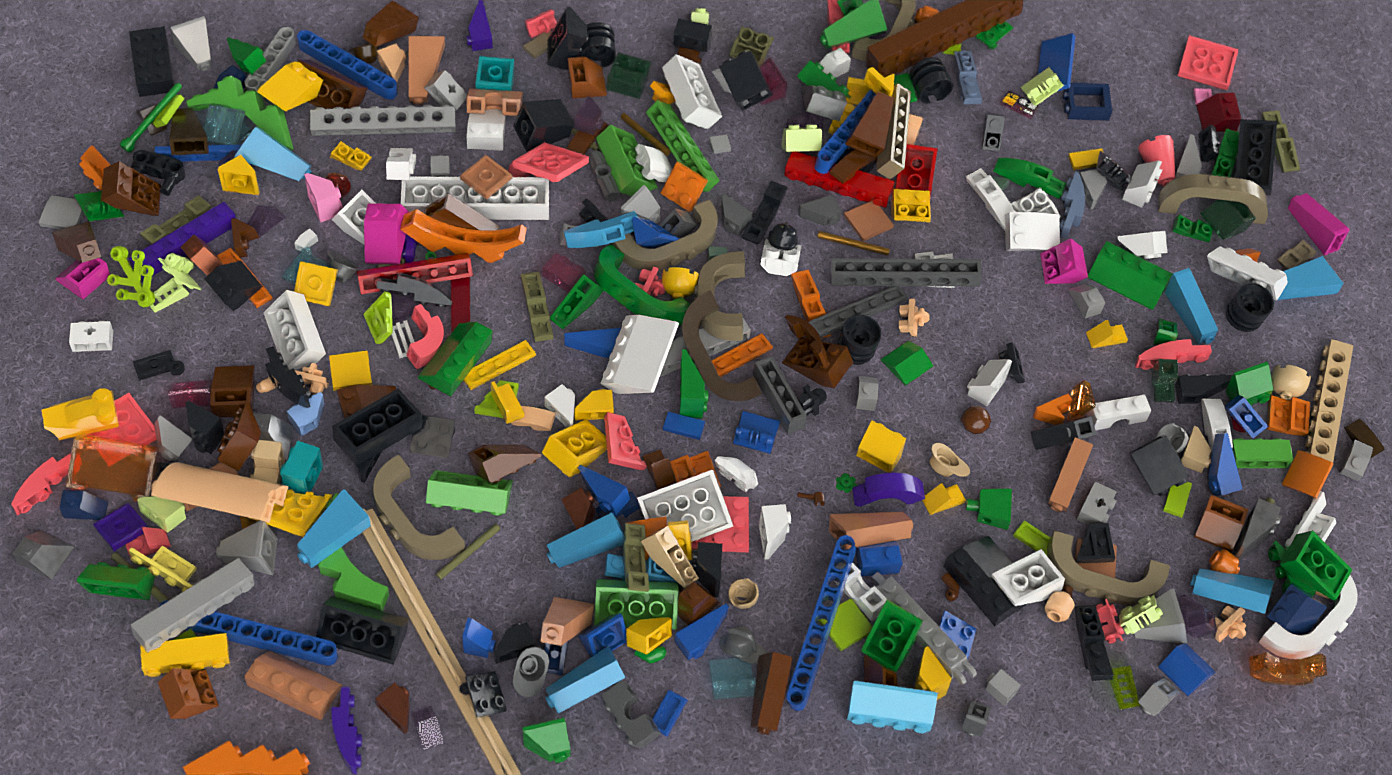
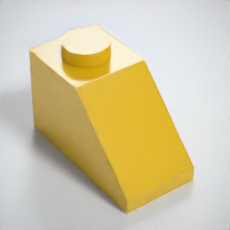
(595, 405)
(648, 633)

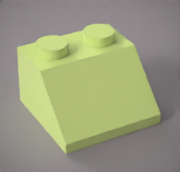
(802, 138)

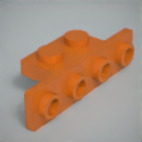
(93, 165)

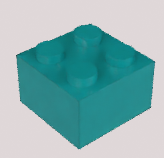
(495, 73)
(302, 468)

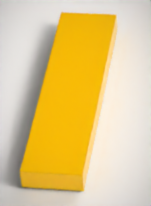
(499, 364)

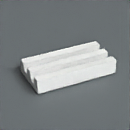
(399, 326)

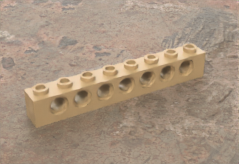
(1329, 399)

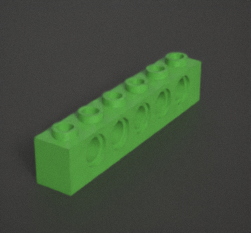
(681, 142)

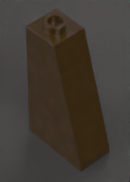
(187, 134)

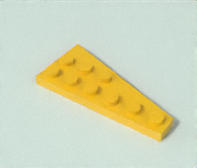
(298, 512)

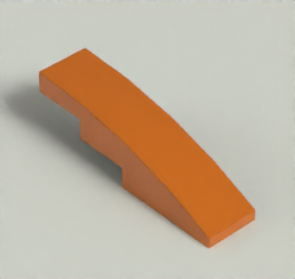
(808, 295)

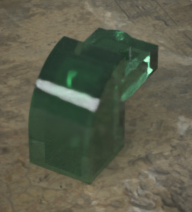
(1163, 378)

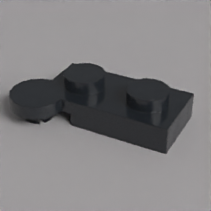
(157, 365)

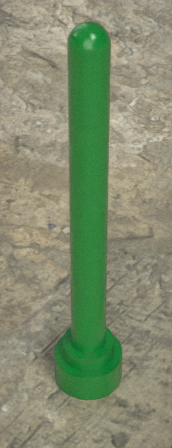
(129, 143)

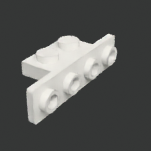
(1314, 520)

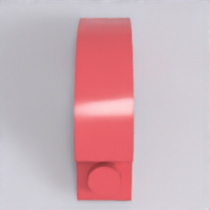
(432, 329)

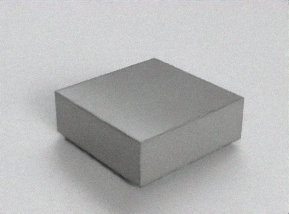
(720, 144)

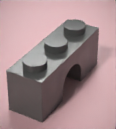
(619, 701)

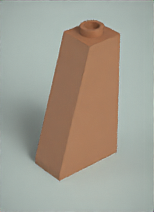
(424, 60)
(1070, 475)
(871, 527)
(566, 620)

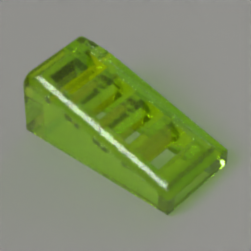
(1127, 672)

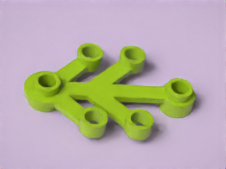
(144, 295)

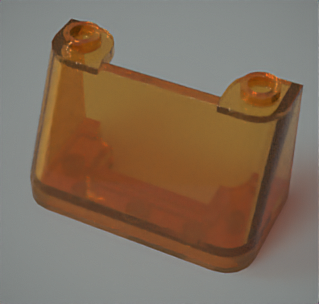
(112, 466)

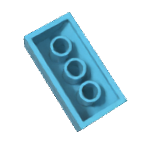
(891, 706)

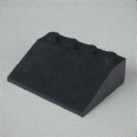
(972, 570)

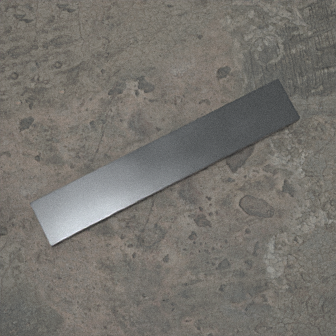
(868, 306)

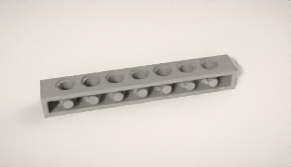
(374, 126)

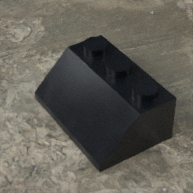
(566, 39)

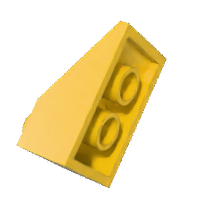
(291, 86)
(575, 447)

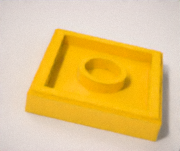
(316, 283)
(350, 369)

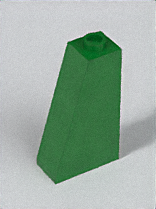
(857, 25)

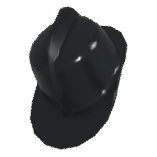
(783, 237)

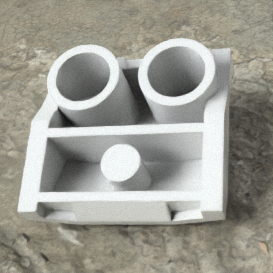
(654, 162)
(1035, 202)
(780, 261)
(735, 469)

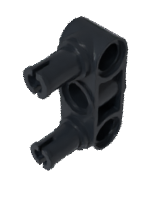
(159, 167)

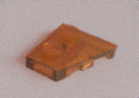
(1082, 400)

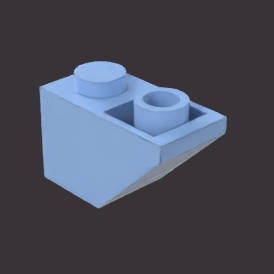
(304, 418)

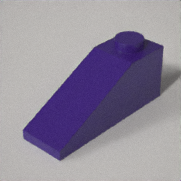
(479, 30)

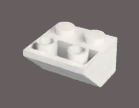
(1143, 183)

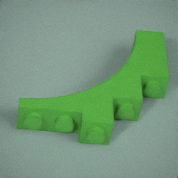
(231, 96)
(350, 582)

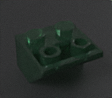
(628, 75)
(1228, 218)

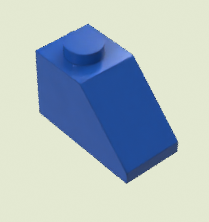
(1246, 416)
(477, 639)

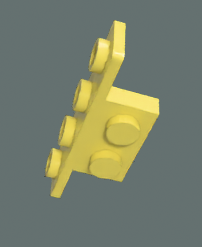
(168, 565)

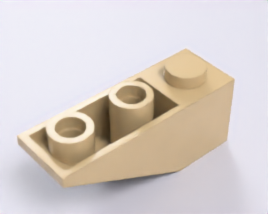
(667, 553)

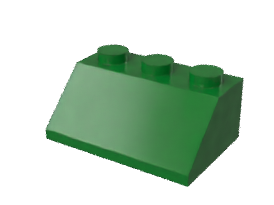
(117, 581)

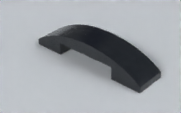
(765, 213)

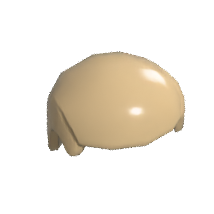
(746, 589)

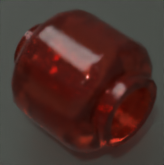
(340, 181)

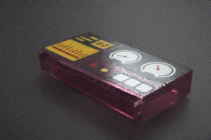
(1019, 104)

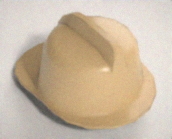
(947, 462)

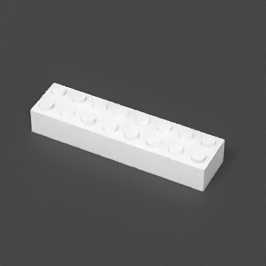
(517, 200)

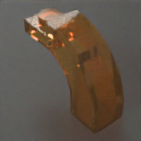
(1287, 672)

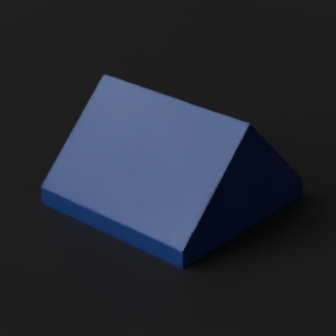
(651, 234)
(607, 633)
(1186, 669)

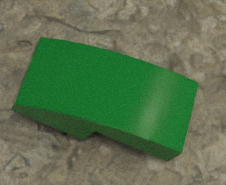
(904, 80)
(1196, 230)

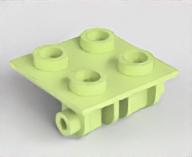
(1042, 86)
(179, 268)
(1145, 606)

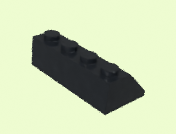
(362, 629)

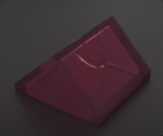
(775, 81)
(195, 391)

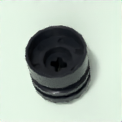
(600, 44)
(930, 79)
(1249, 307)
(861, 337)

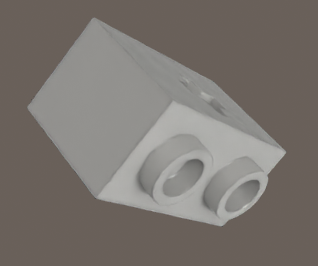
(446, 90)
(1098, 496)

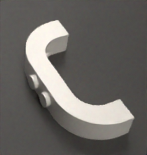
(1297, 647)

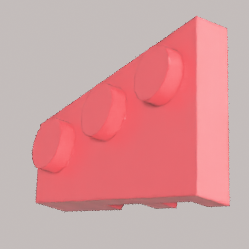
(619, 442)

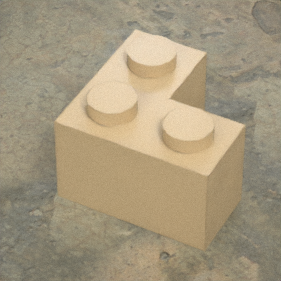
(268, 460)

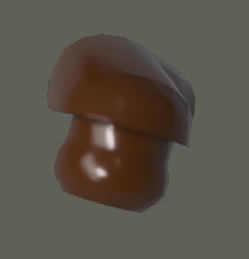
(952, 587)

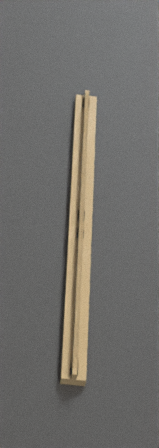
(446, 663)

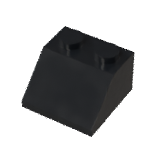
(692, 35)
(233, 284)
(204, 427)
(708, 565)

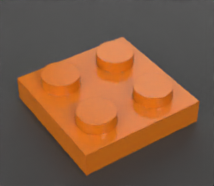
(684, 186)

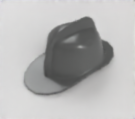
(345, 266)
(741, 644)
(530, 671)

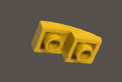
(354, 158)

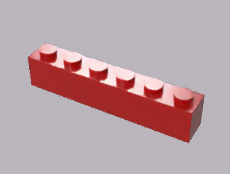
(862, 186)
(429, 270)

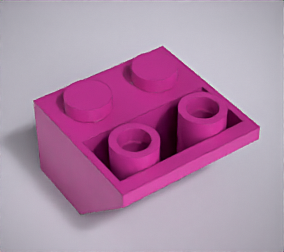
(1064, 263)
(84, 277)

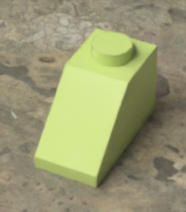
(162, 512)

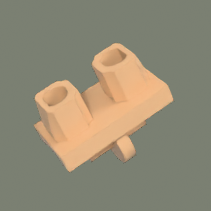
(914, 318)
(313, 377)
(1232, 624)

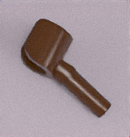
(817, 497)

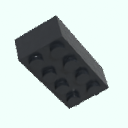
(151, 61)
(1257, 152)
(377, 427)

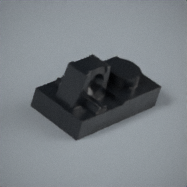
(1209, 143)
(590, 212)
(1016, 367)

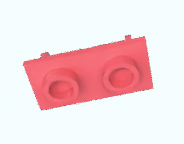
(1112, 629)

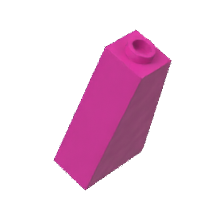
(1318, 223)

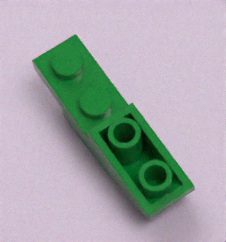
(1227, 154)
(1026, 172)

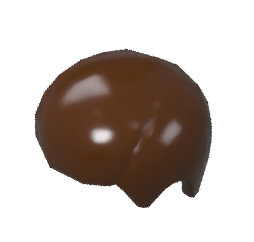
(976, 419)

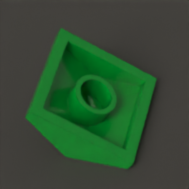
(907, 362)

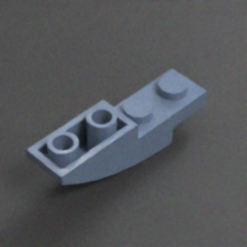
(966, 77)
(1074, 203)

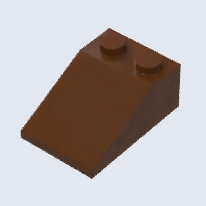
(359, 396)

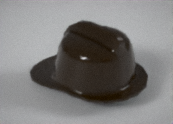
(366, 53)

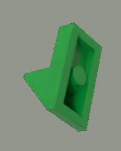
(1166, 331)

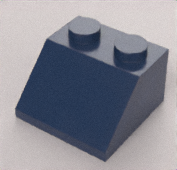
(1297, 610)

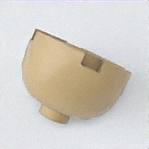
(1290, 381)

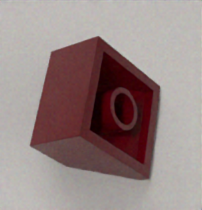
(1220, 111)

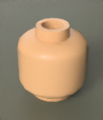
(1059, 606)

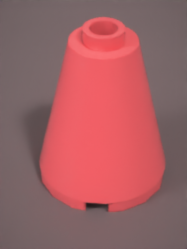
(1163, 150)

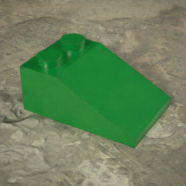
(692, 389)
(1316, 564)
(892, 636)

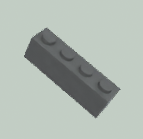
(779, 395)

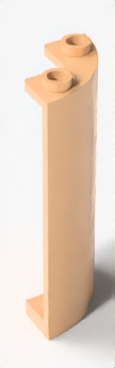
(219, 491)

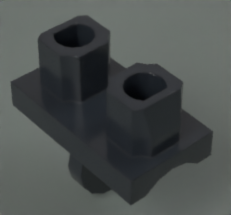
(812, 399)

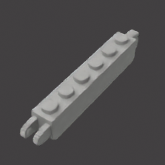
(930, 633)

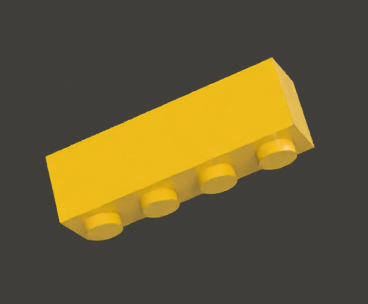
(186, 654)

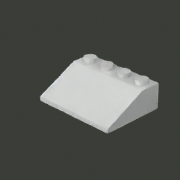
(639, 354)
(693, 500)

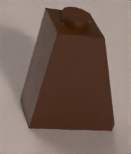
(695, 603)

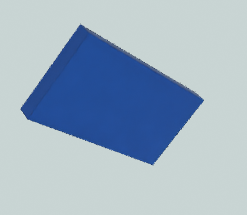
(1058, 55)

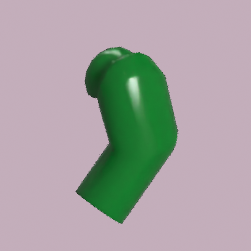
(655, 655)

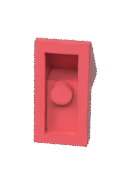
(150, 541)

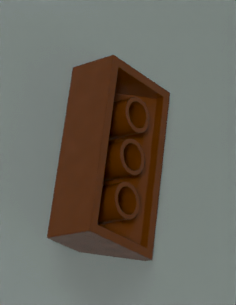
(335, 88)

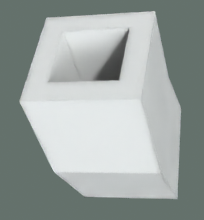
(305, 240)

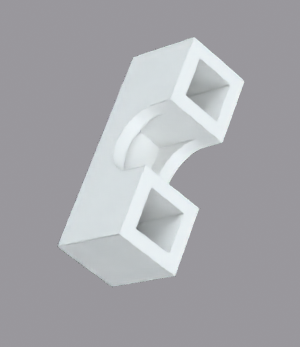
(400, 163)
(1134, 409)
(867, 599)

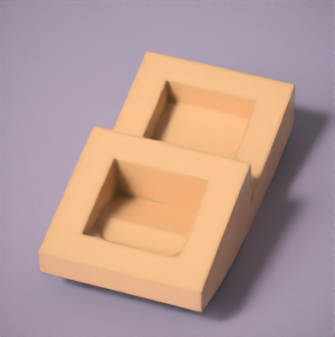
(536, 418)

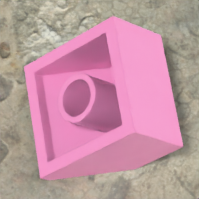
(323, 197)

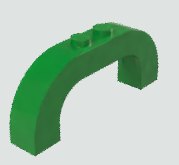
(631, 295)

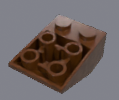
(130, 190)
(804, 362)
(232, 389)
(239, 438)
(497, 461)

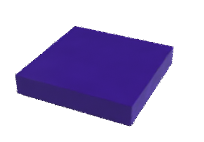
(120, 526)

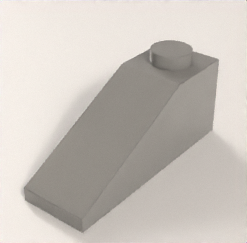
(1190, 160)

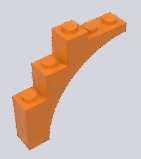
(436, 235)
(230, 761)

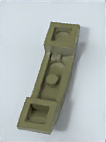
(192, 210)
(634, 558)

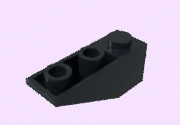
(1198, 387)
(1063, 432)

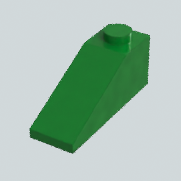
(576, 302)

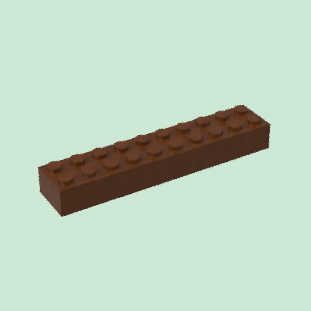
(939, 33)

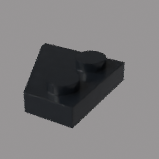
(1096, 545)

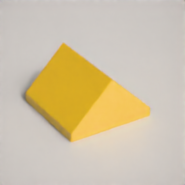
(238, 177)

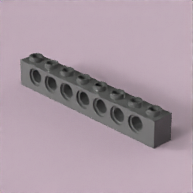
(906, 272)

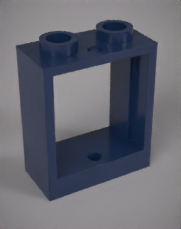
(1088, 113)

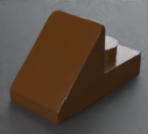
(241, 235)
(659, 469)

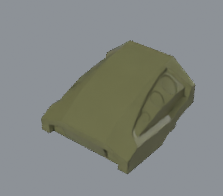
(750, 40)

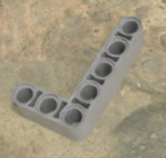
(275, 55)

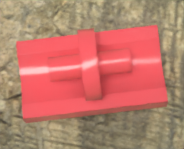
(542, 23)
(651, 284)

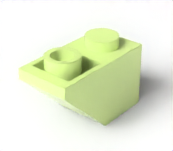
(700, 15)

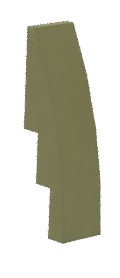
(1284, 146)
(537, 306)

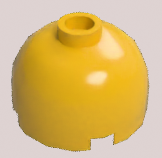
(679, 282)

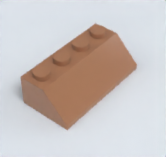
(292, 684)

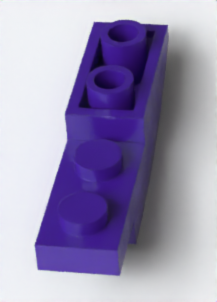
(345, 732)

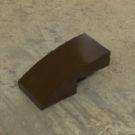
(1361, 432)

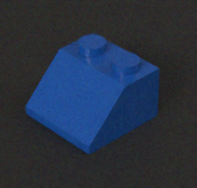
(879, 558)

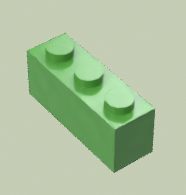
(1262, 453)

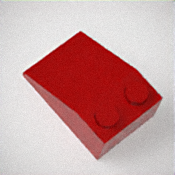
(918, 169)

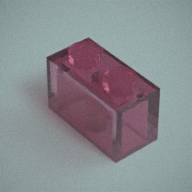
(562, 272)

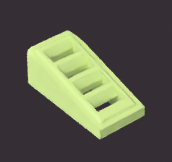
(176, 295)

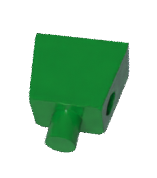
(992, 507)

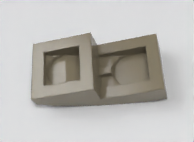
(1297, 255)

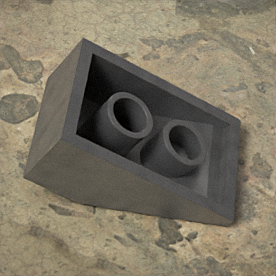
(823, 101)
(1259, 524)

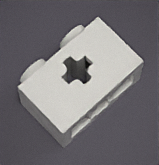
(91, 336)

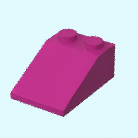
(382, 233)

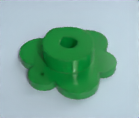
(841, 485)

